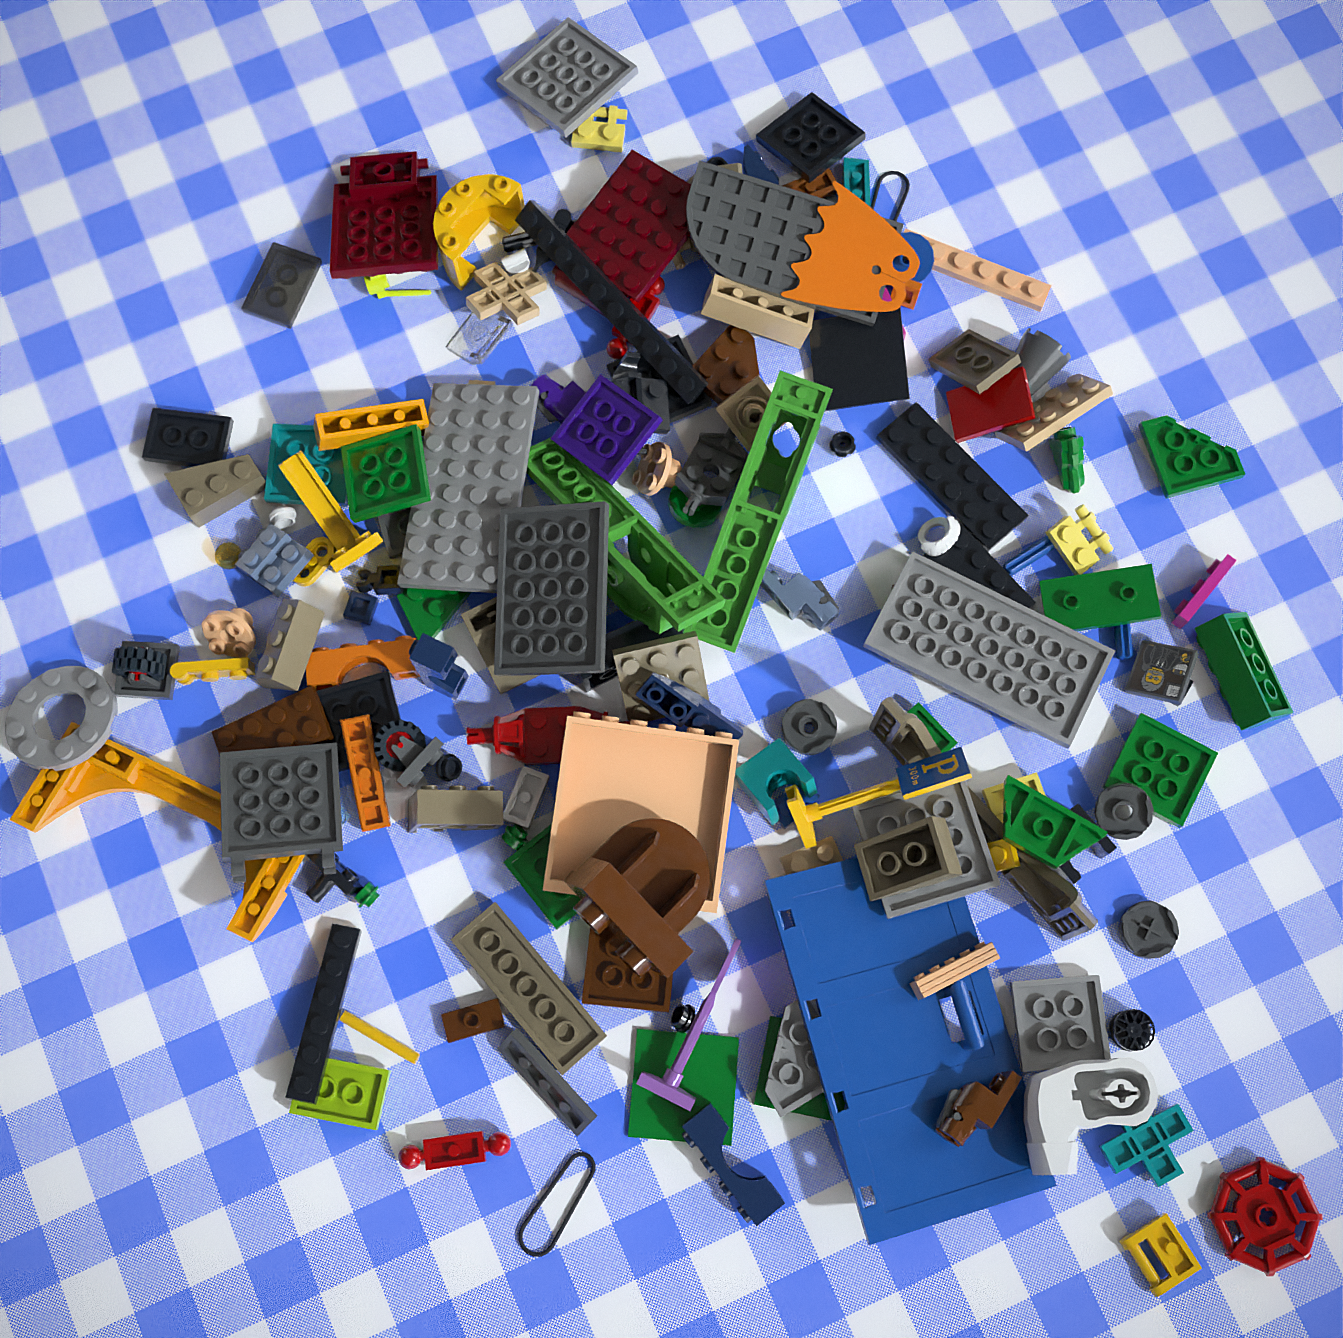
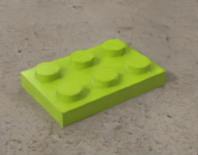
(348, 1095)

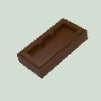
(473, 1020)

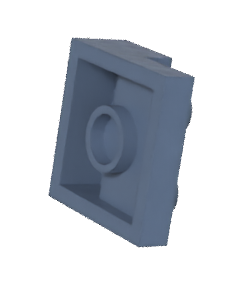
(273, 559)

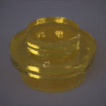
(227, 555)

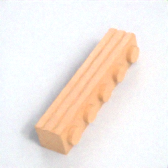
(954, 970)

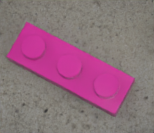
(1202, 590)

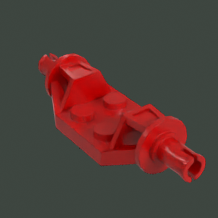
(535, 729)

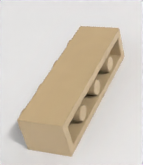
(757, 312)

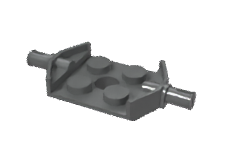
(713, 453)

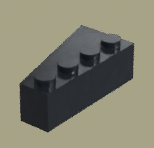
(630, 634)

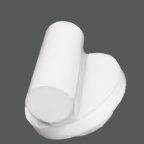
(516, 262)

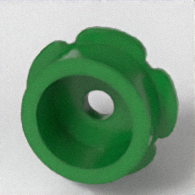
(515, 836)
(367, 895)

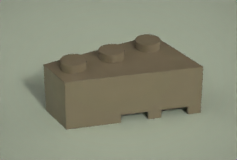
(216, 487)
(455, 808)

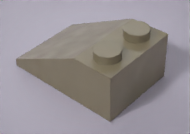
(908, 858)

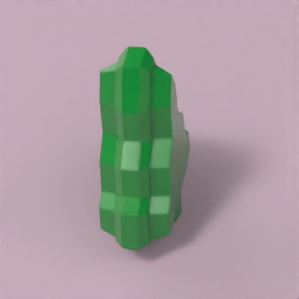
(1069, 458)

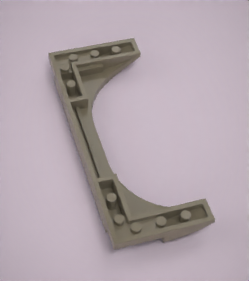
(1041, 887)

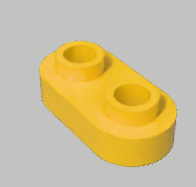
(317, 564)

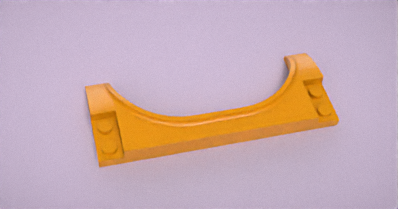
(123, 770)

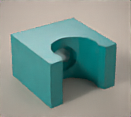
(770, 770)

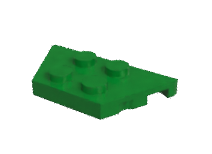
(430, 609)
(1044, 826)

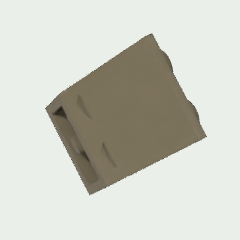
(482, 628)

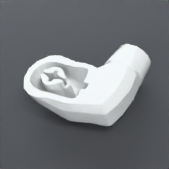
(1082, 1097)

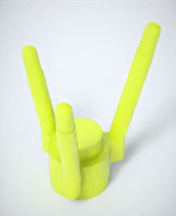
(377, 286)

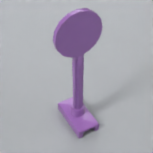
(668, 1086)

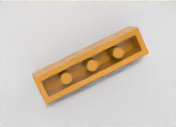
(357, 424)

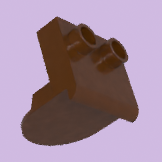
(645, 890)

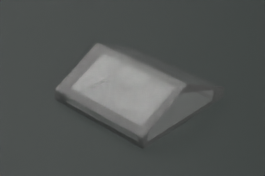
(478, 338)

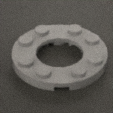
(84, 741)

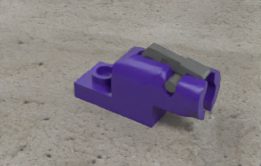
(555, 400)

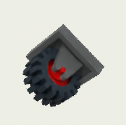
(145, 670)
(404, 749)

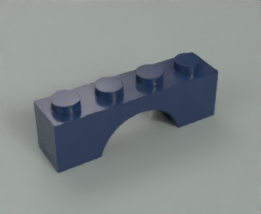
(437, 667)
(755, 1195)

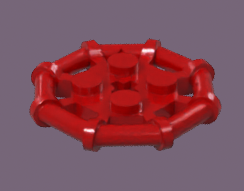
(1256, 1232)

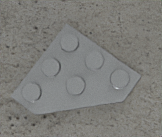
(793, 1070)

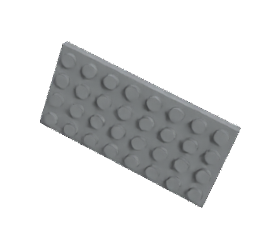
(474, 468)
(989, 649)

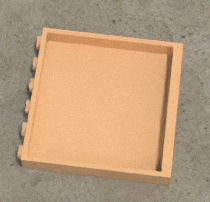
(635, 773)

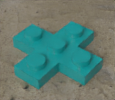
(1150, 1145)

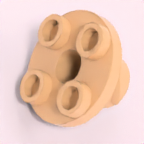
(656, 469)
(230, 632)

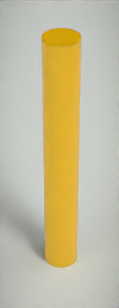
(379, 1037)

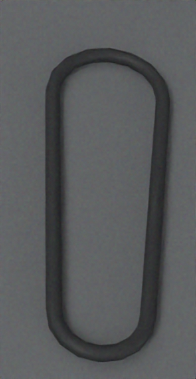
(904, 195)
(568, 1216)

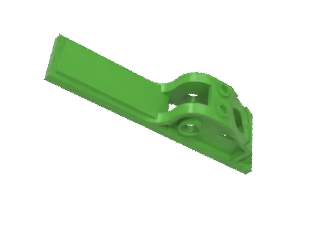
(749, 530)
(658, 581)

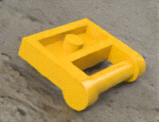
(1169, 1249)

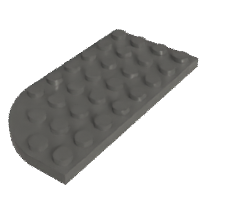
(756, 232)

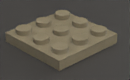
(672, 657)

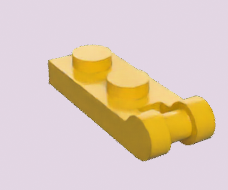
(212, 670)

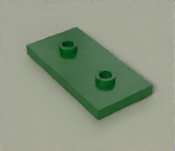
(1102, 598)

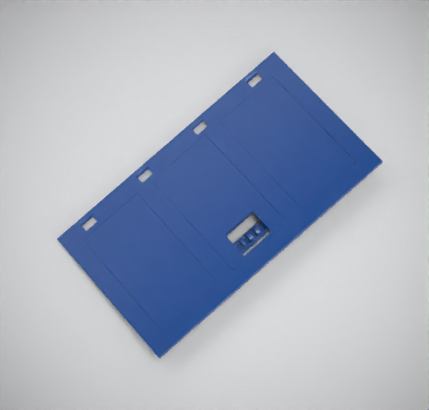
(896, 1050)

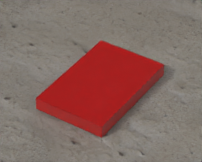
(998, 407)

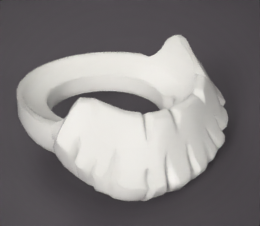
(935, 548)

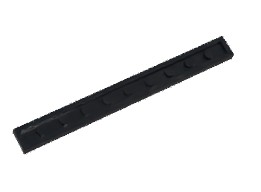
(611, 302)

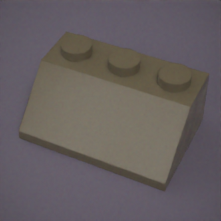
(289, 645)

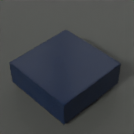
(360, 607)

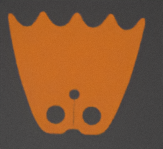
(844, 256)

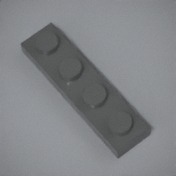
(547, 1082)

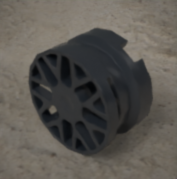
(1131, 1030)

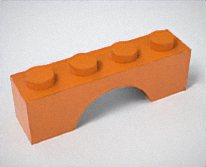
(330, 667)

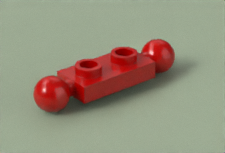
(647, 306)
(454, 1150)

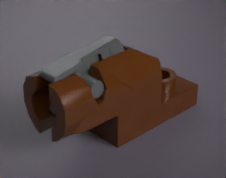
(975, 1106)

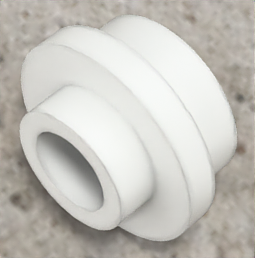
(282, 516)

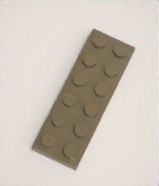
(529, 988)

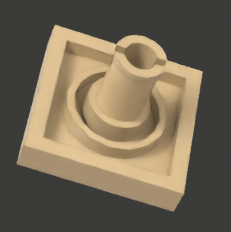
(745, 410)

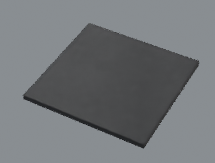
(860, 360)

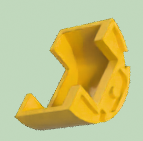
(466, 212)

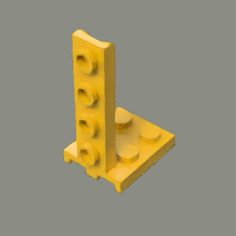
(328, 513)

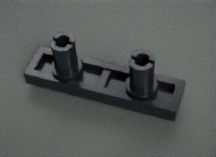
(344, 879)

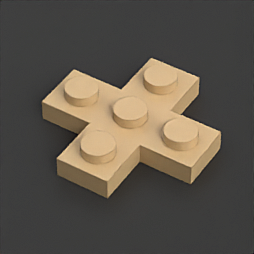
(506, 293)

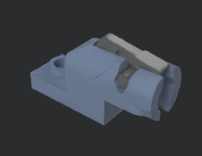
(801, 596)

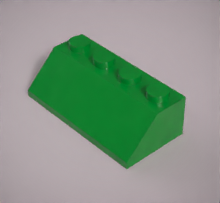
(1242, 670)

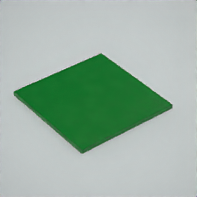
(706, 1076)

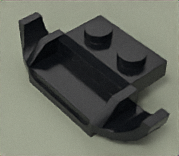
(647, 391)

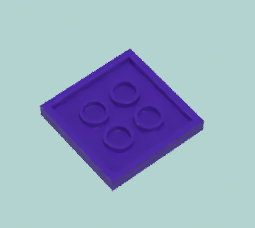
(606, 429)

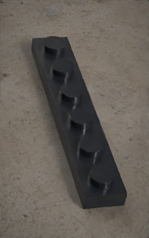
(323, 1014)

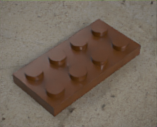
(285, 723)

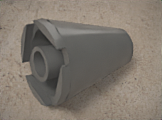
(1040, 358)

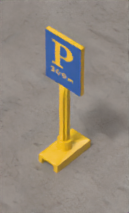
(912, 780)

